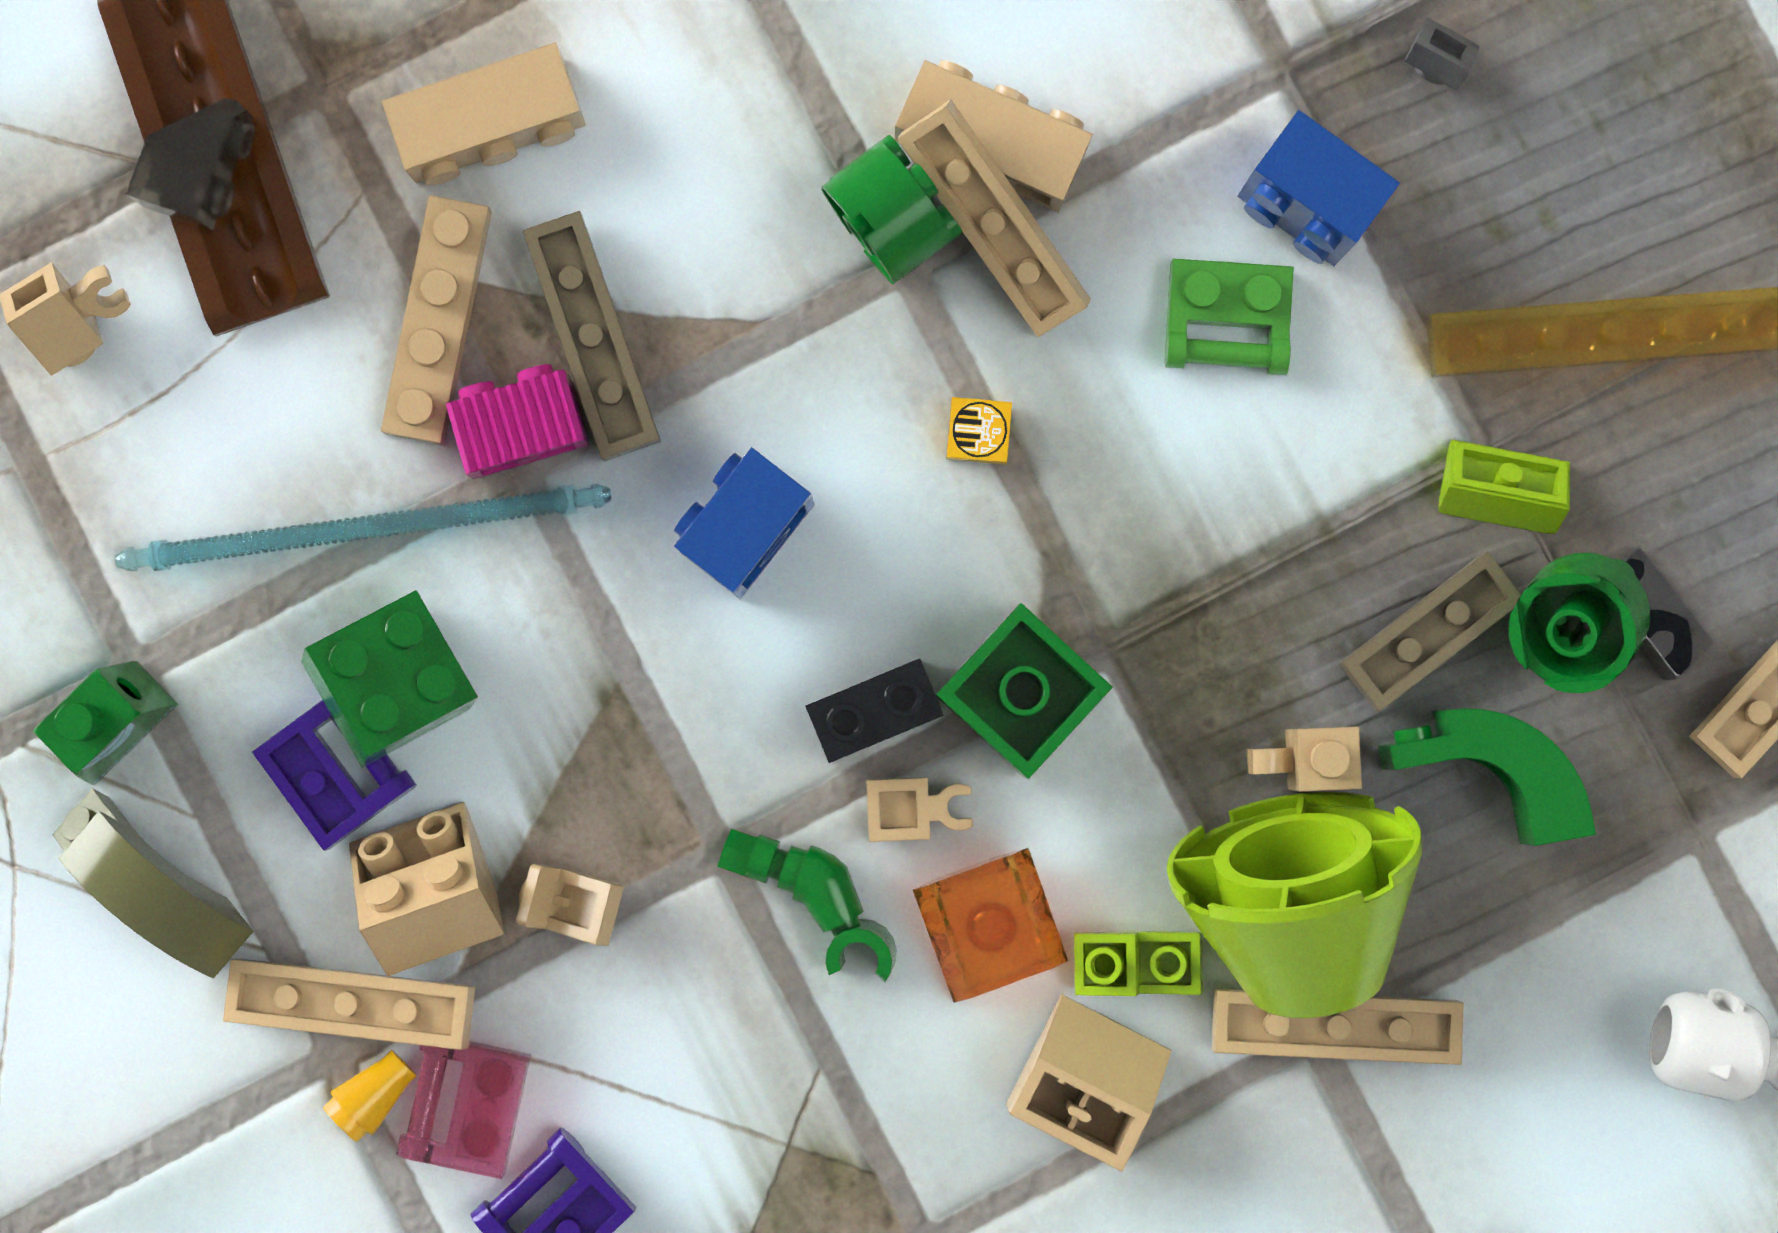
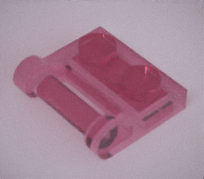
(482, 1111)

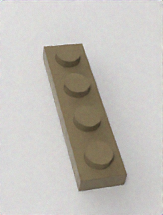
(591, 336)

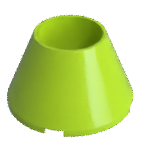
(1301, 896)

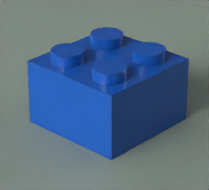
(1316, 190)
(743, 521)

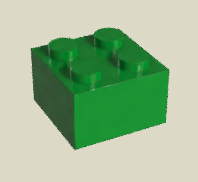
(388, 678)
(1023, 691)

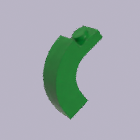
(1537, 774)

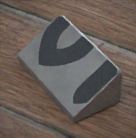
(1674, 634)

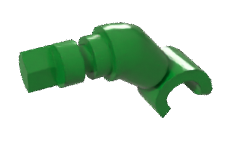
(821, 885)

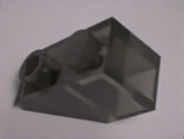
(191, 163)

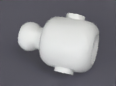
(1713, 1045)

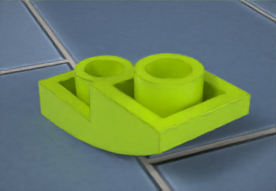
(1138, 963)

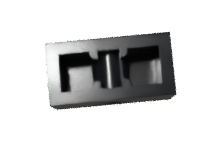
(874, 710)

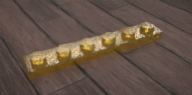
(1603, 332)

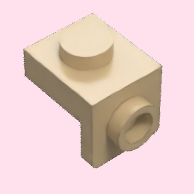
(569, 903)

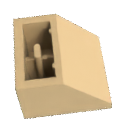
(424, 889)
(1090, 1082)

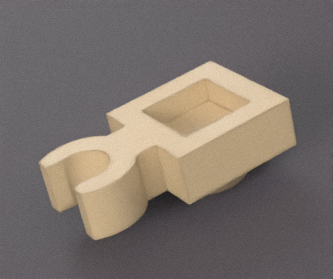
(904, 809)

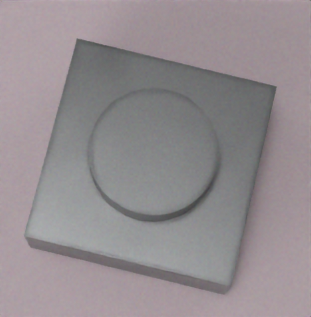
(1441, 55)

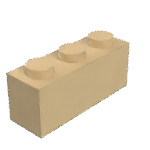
(484, 115)
(1030, 147)

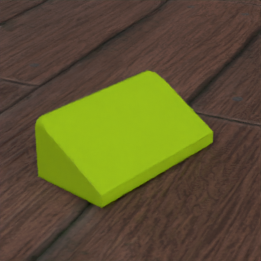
(1505, 487)

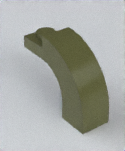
(146, 889)

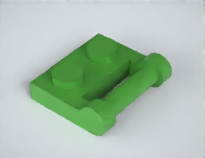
(1230, 297)

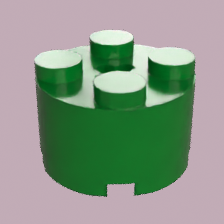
(891, 209)
(1558, 647)

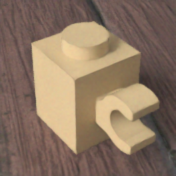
(59, 319)
(1313, 759)

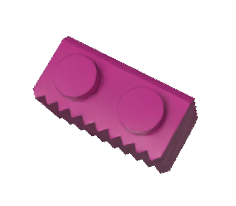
(516, 421)

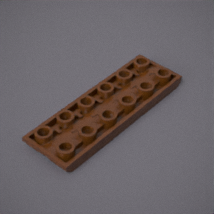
(260, 253)

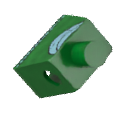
(102, 722)

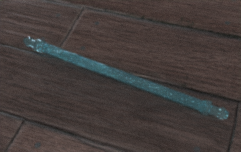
(164, 554)

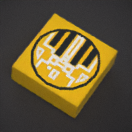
(979, 430)

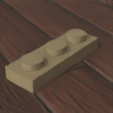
(1431, 631)

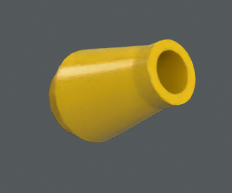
(369, 1096)

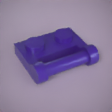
(319, 783)
(587, 1206)

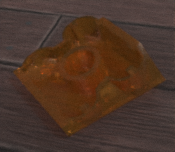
(990, 924)

